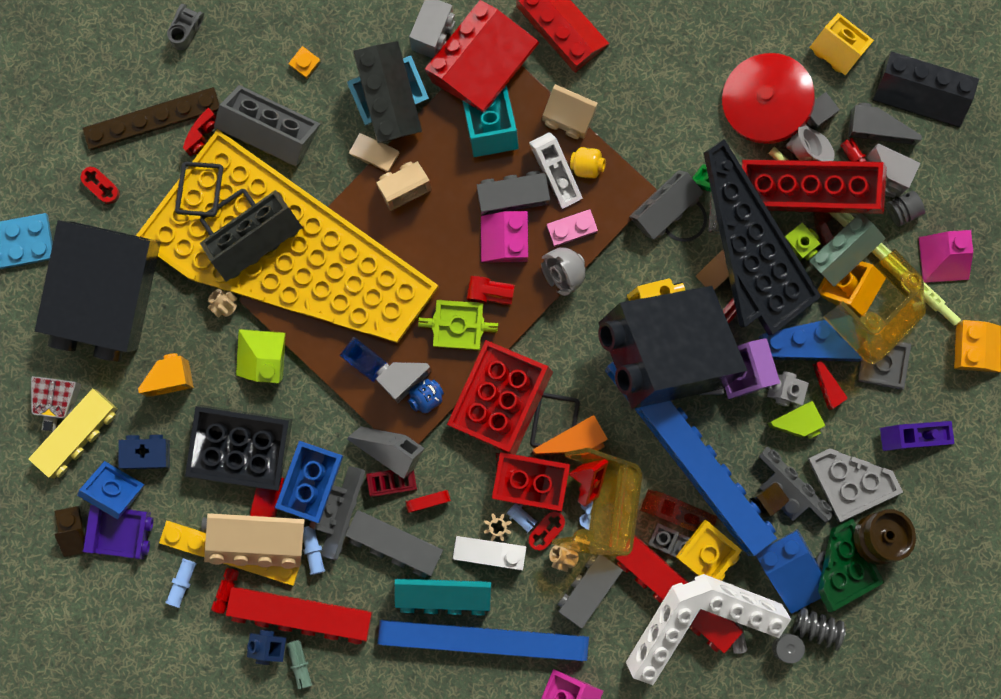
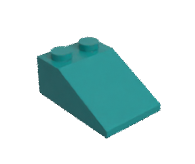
(494, 129)

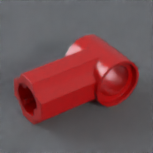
(484, 290)

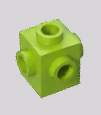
(803, 235)

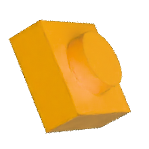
(304, 62)

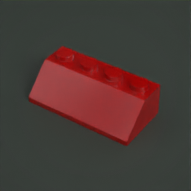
(564, 30)

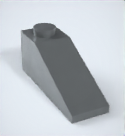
(875, 124)

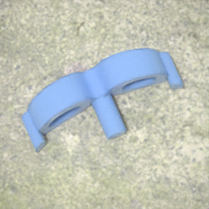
(586, 518)

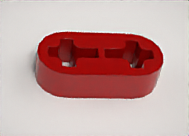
(103, 181)
(428, 501)
(542, 527)

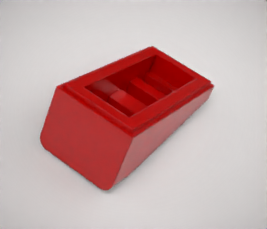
(830, 388)

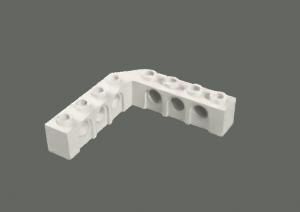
(681, 608)

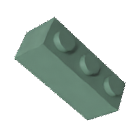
(847, 249)

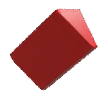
(265, 502)

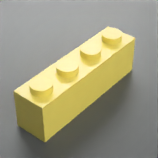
(73, 433)

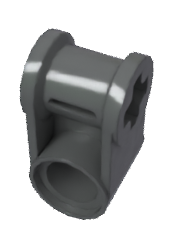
(186, 23)

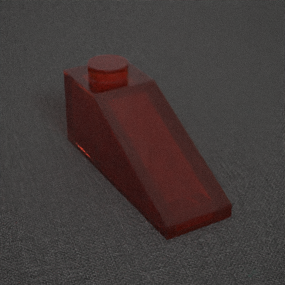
(675, 511)

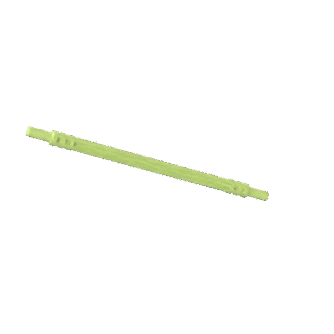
(881, 251)

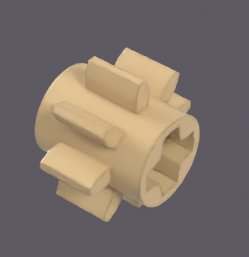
(222, 303)
(500, 533)
(563, 558)

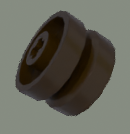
(884, 537)

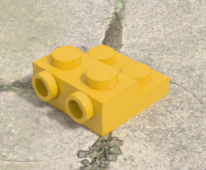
(709, 552)

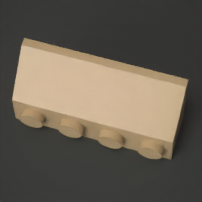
(254, 540)

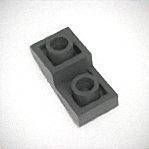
(667, 540)

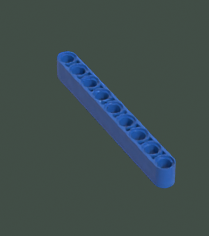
(483, 640)

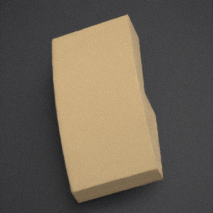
(374, 153)

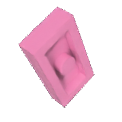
(572, 228)

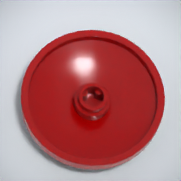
(768, 98)

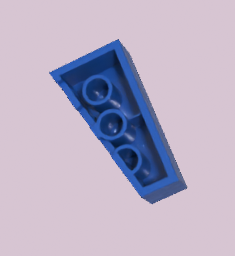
(810, 343)

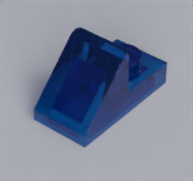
(362, 359)

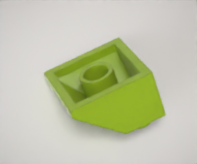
(261, 355)

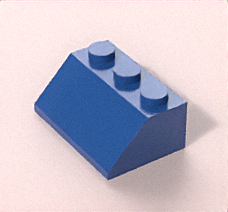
(309, 482)

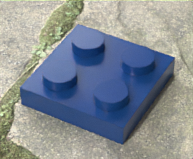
(110, 490)

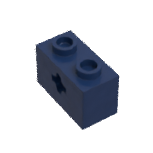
(156, 458)

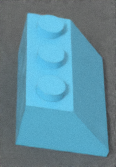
(417, 88)

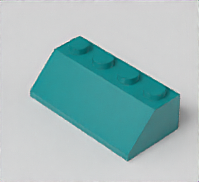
(442, 595)

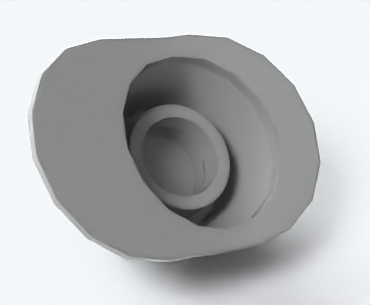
(810, 145)

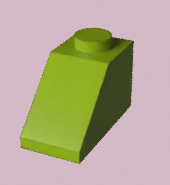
(800, 422)

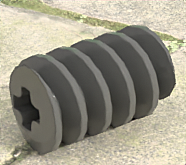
(820, 628)

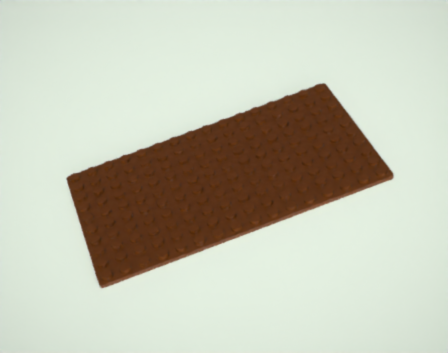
(443, 241)

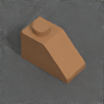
(714, 272)

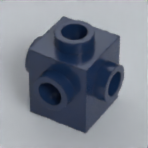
(266, 647)

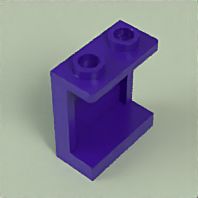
(118, 536)

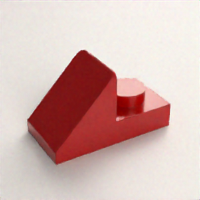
(591, 479)

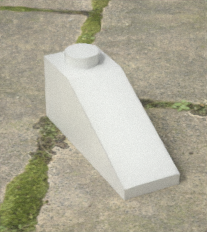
(556, 169)
(489, 552)

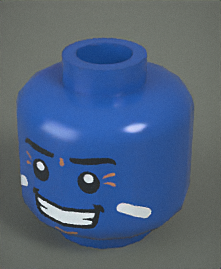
(425, 396)

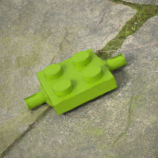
(458, 325)

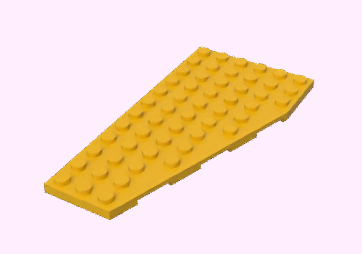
(320, 272)

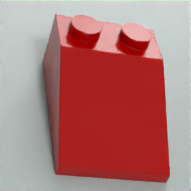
(531, 481)

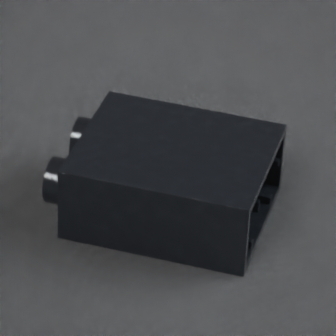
(96, 289)
(670, 346)

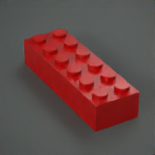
(819, 185)

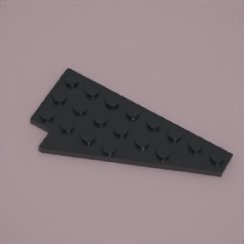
(760, 262)

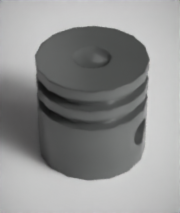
(905, 208)
(788, 648)

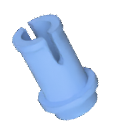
(521, 517)

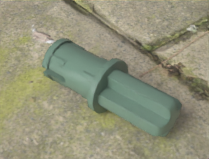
(299, 664)

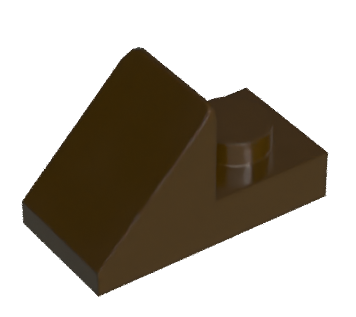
(770, 500)
(70, 531)

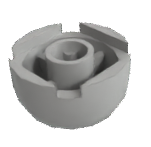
(564, 269)

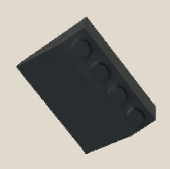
(238, 447)

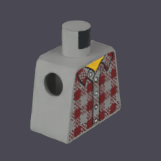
(52, 400)

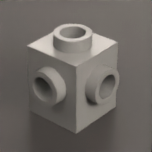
(789, 390)

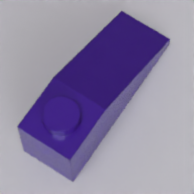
(917, 435)

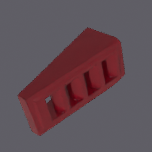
(372, 485)

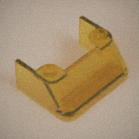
(870, 333)
(612, 512)

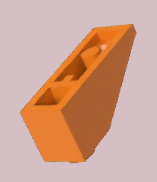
(583, 435)

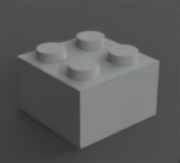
(431, 27)

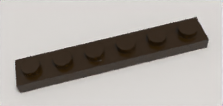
(150, 119)

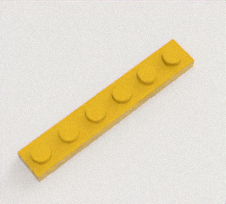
(193, 541)

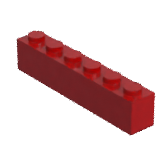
(660, 577)
(300, 614)

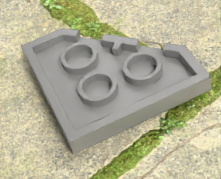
(852, 483)

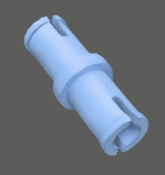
(312, 551)
(181, 583)

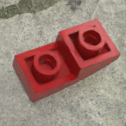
(195, 141)

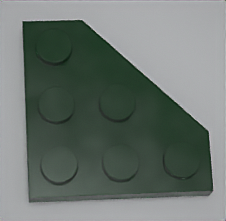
(844, 571)

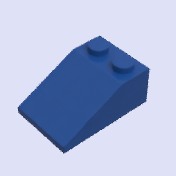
(792, 570)

